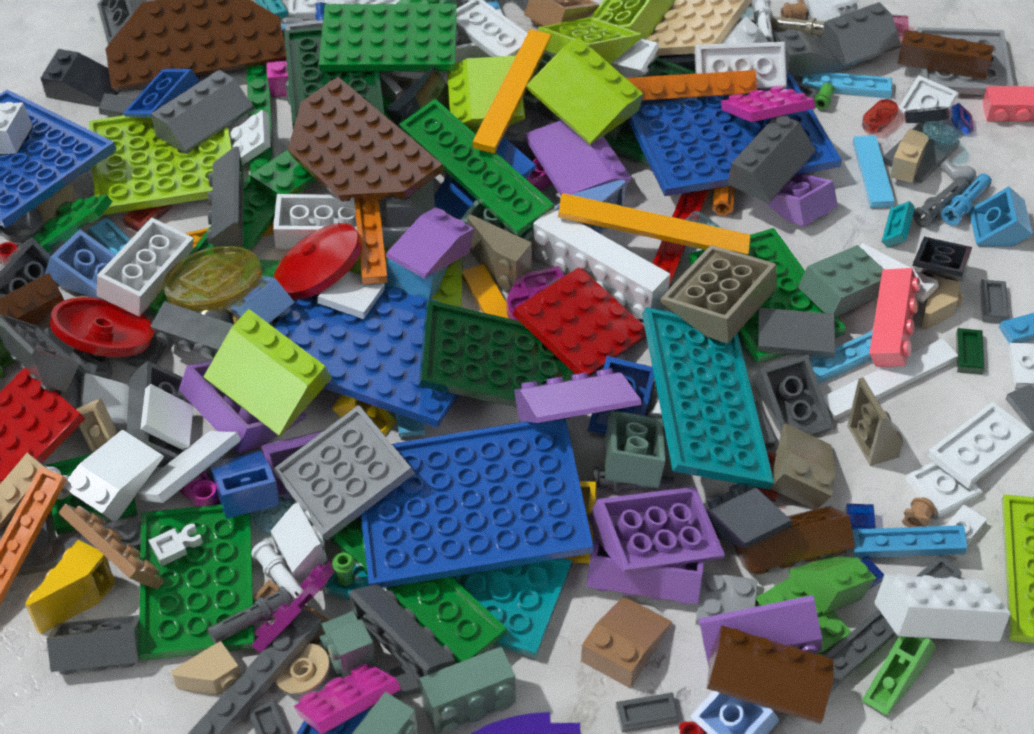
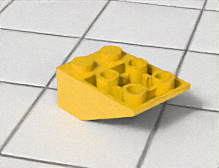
(71, 587)

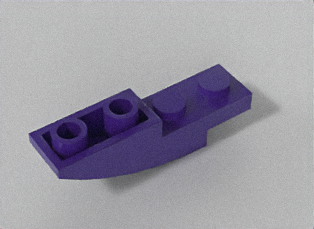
(529, 724)

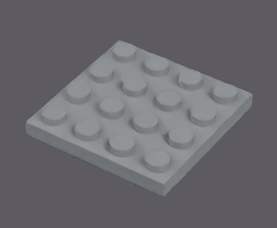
(999, 69)
(343, 472)

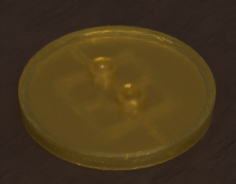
(212, 278)

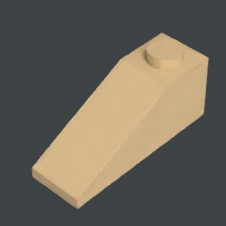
(909, 155)

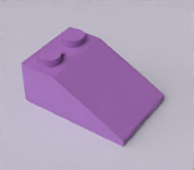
(805, 199)
(432, 243)

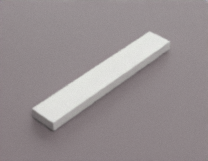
(893, 378)

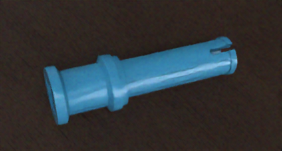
(962, 203)

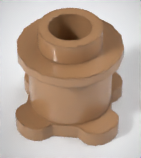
(795, 11)
(920, 513)

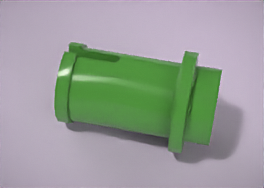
(823, 98)
(344, 565)

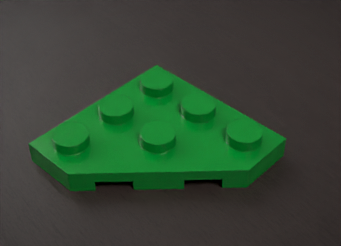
(69, 218)

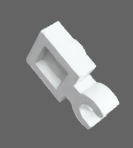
(172, 546)

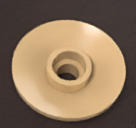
(312, 662)

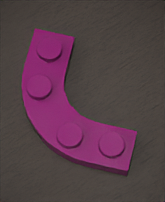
(530, 285)
(285, 613)

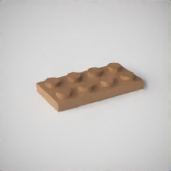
(110, 544)

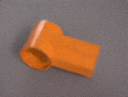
(723, 200)

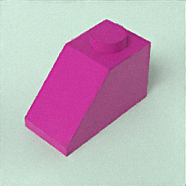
(277, 78)

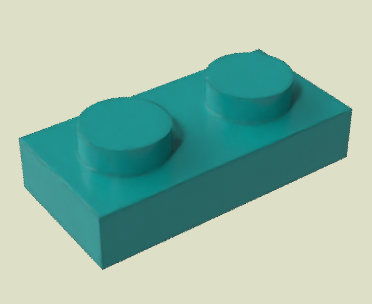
(898, 224)

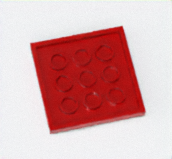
(580, 322)
(32, 421)

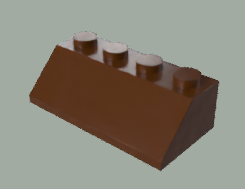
(945, 54)
(33, 302)
(812, 535)
(770, 674)

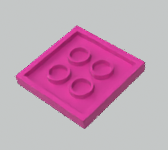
(767, 104)
(345, 697)

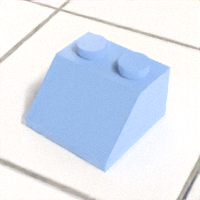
(733, 716)

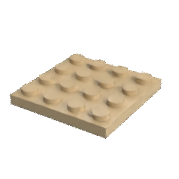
(696, 23)

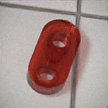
(879, 116)

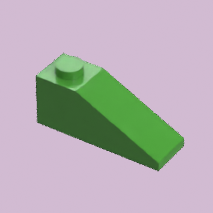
(898, 672)

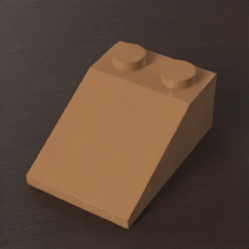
(558, 11)
(624, 641)

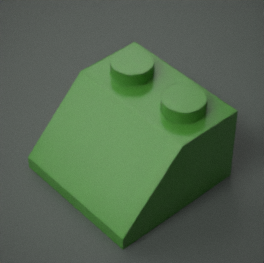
(834, 581)

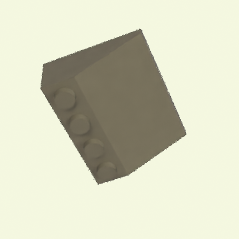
(721, 292)

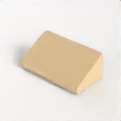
(97, 426)

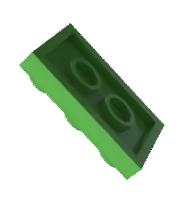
(831, 626)

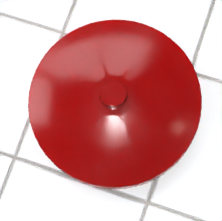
(319, 260)
(100, 327)

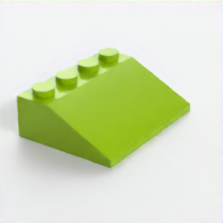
(634, 14)
(603, 37)
(475, 87)
(585, 91)
(266, 373)

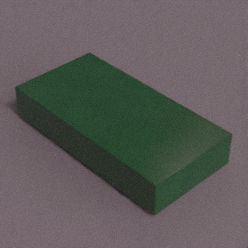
(970, 351)

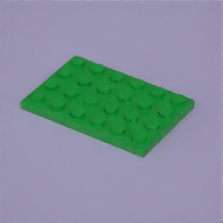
(388, 37)
(787, 296)
(199, 587)

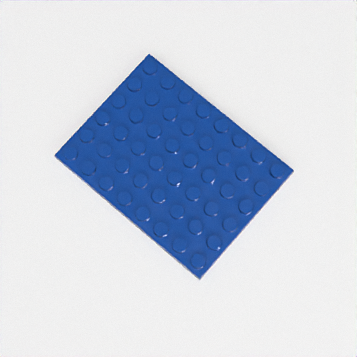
(696, 141)
(46, 161)
(371, 356)
(478, 505)

